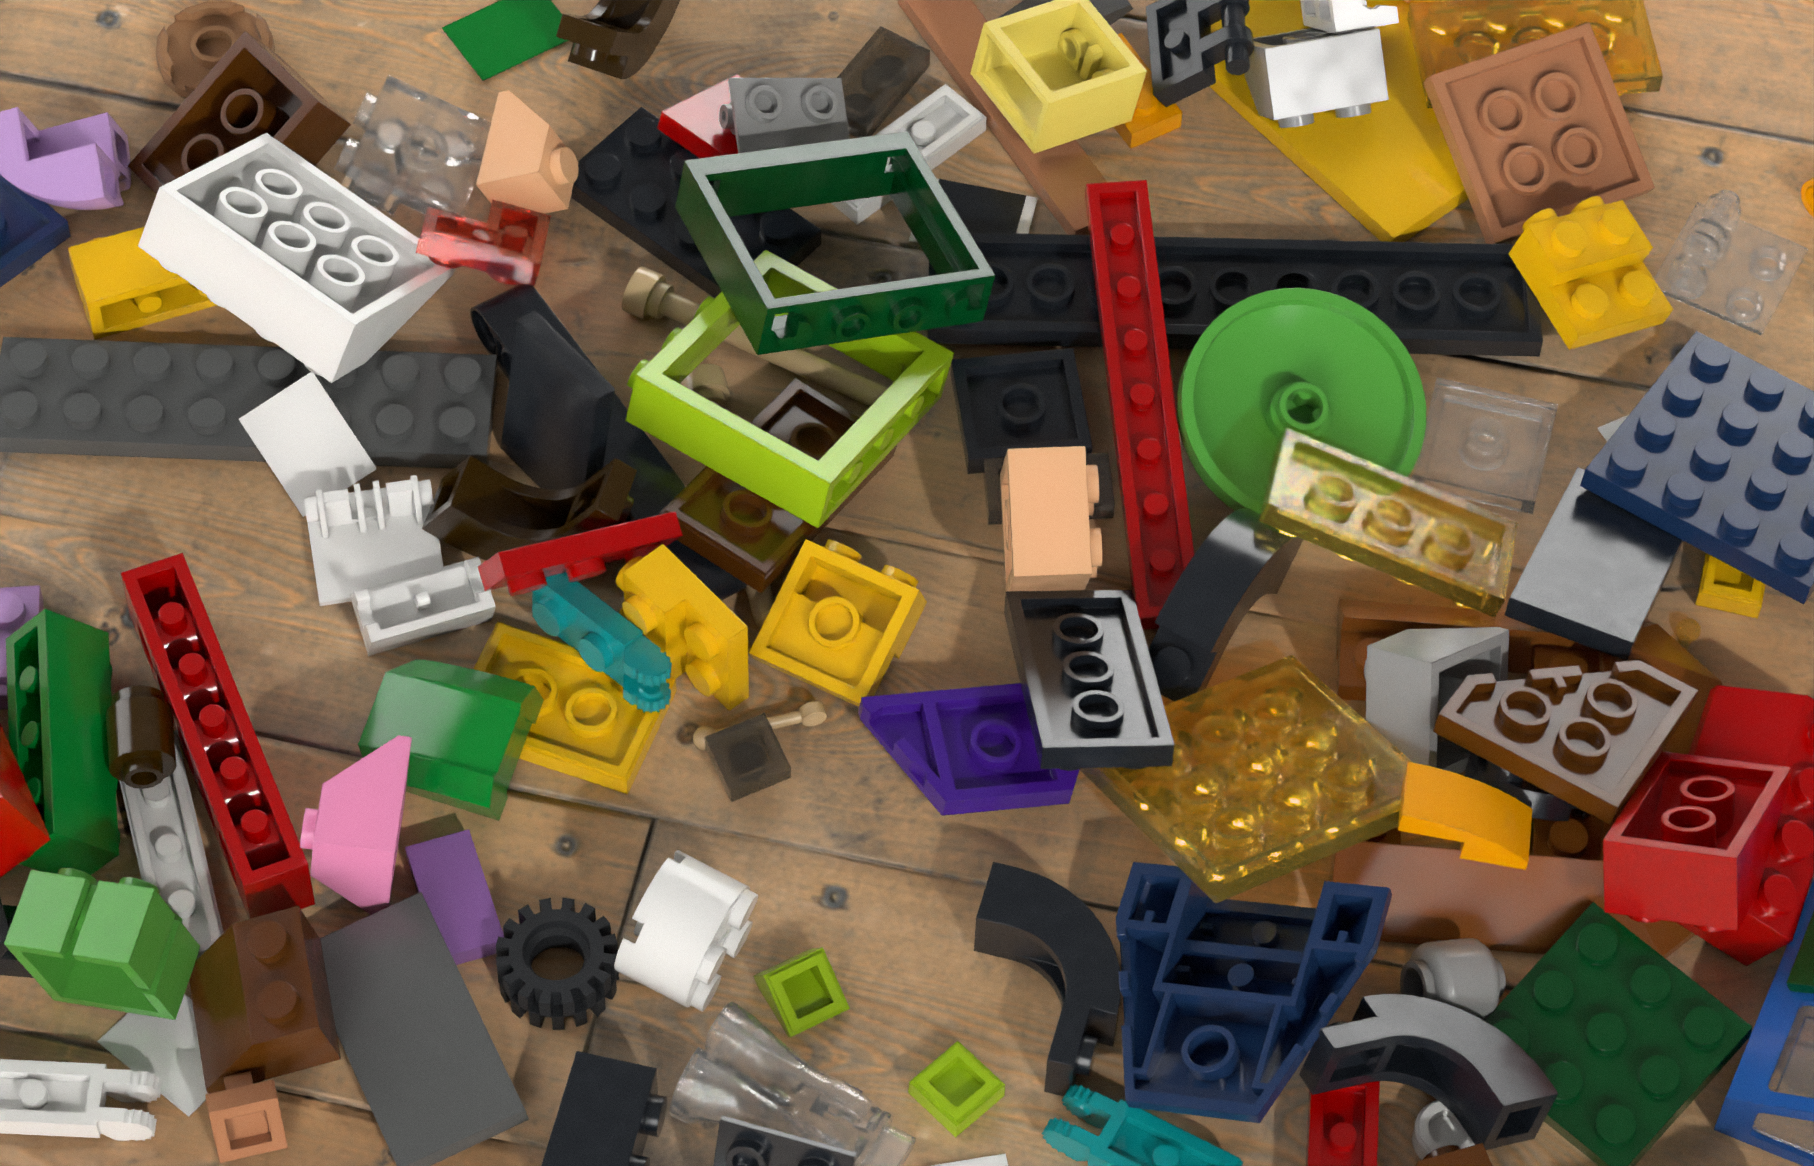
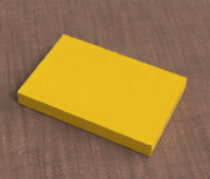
(584, 719)

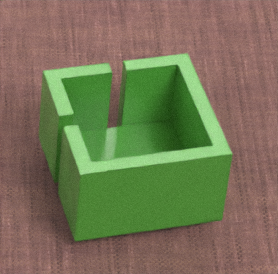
(103, 943)

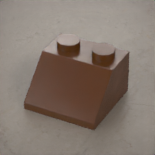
(263, 1000)

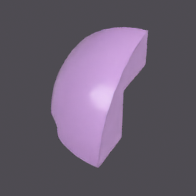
(68, 164)

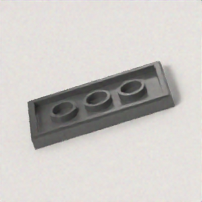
(416, 1036)

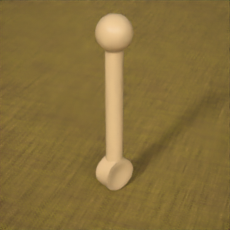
(808, 714)

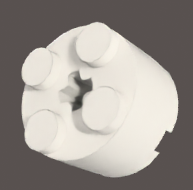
(686, 929)

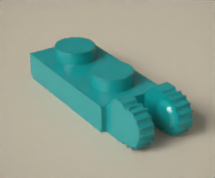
(604, 640)
(1127, 1136)

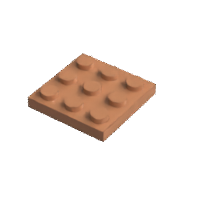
(1537, 131)

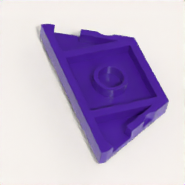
(967, 748)

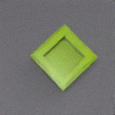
(956, 1089)

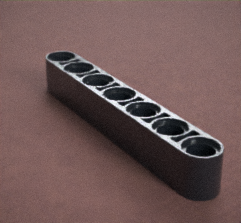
(655, 480)

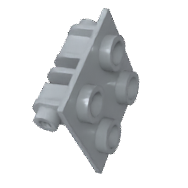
(784, 112)

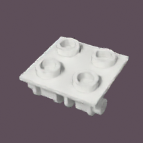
(370, 537)

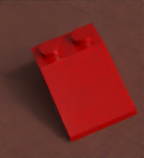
(1694, 841)

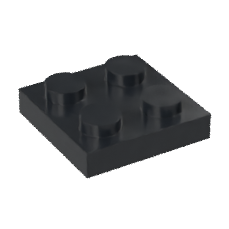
(1018, 404)

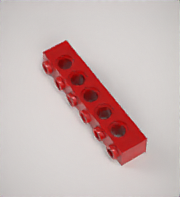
(217, 738)

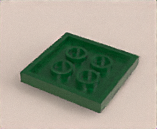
(1617, 1037)

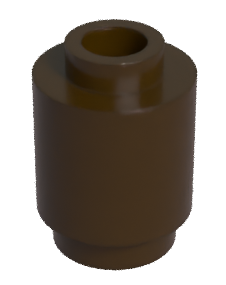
(140, 736)

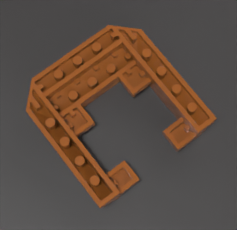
(1501, 906)

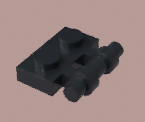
(1186, 50)

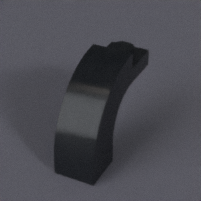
(1213, 595)
(1063, 940)
(1441, 1051)

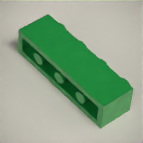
(59, 737)

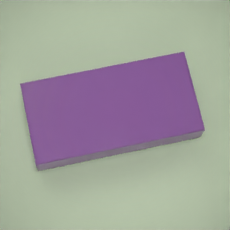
(456, 894)

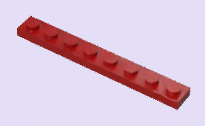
(1139, 392)

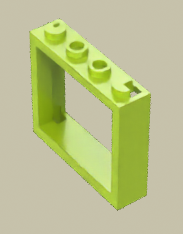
(757, 458)

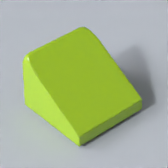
(802, 991)

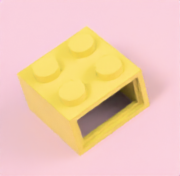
(1058, 72)

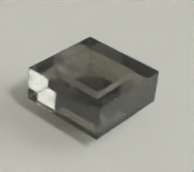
(747, 757)

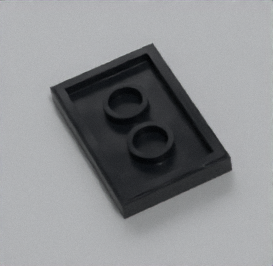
(554, 408)

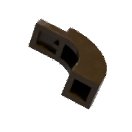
(617, 34)
(492, 513)

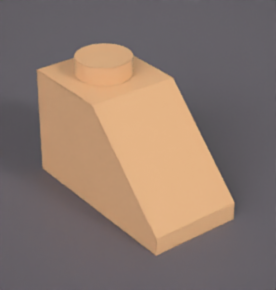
(525, 160)

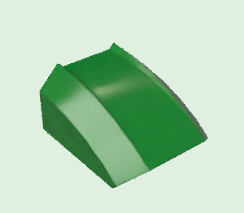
(462, 731)

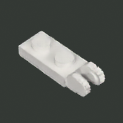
(71, 1100)

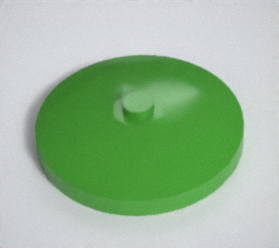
(1302, 366)

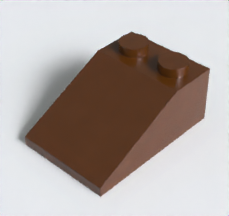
(236, 102)

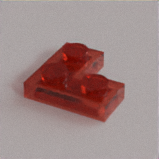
(504, 247)

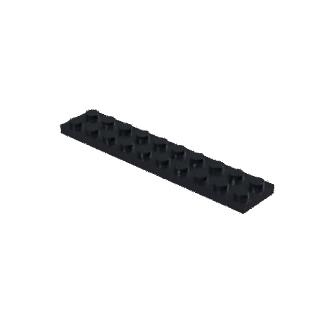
(1425, 292)

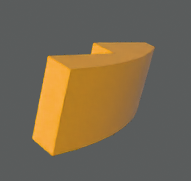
(1462, 809)

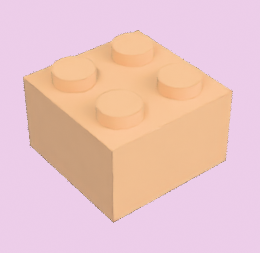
(1046, 519)

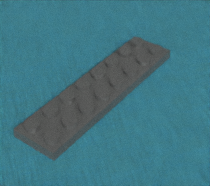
(191, 396)

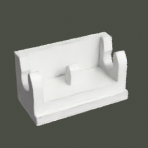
(1346, 15)
(422, 606)

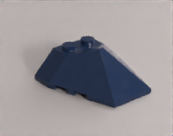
(1231, 989)

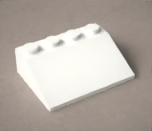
(292, 254)

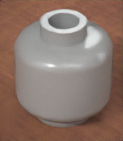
(1455, 973)

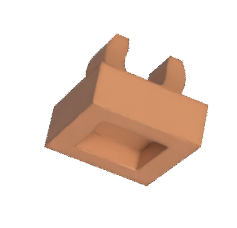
(245, 1118)

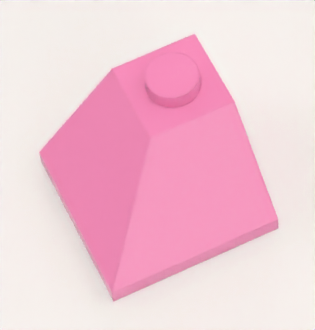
(360, 826)

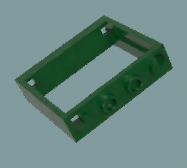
(825, 175)

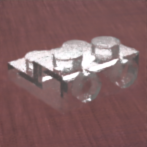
(413, 151)

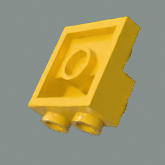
(1590, 272)
(839, 621)
(687, 624)

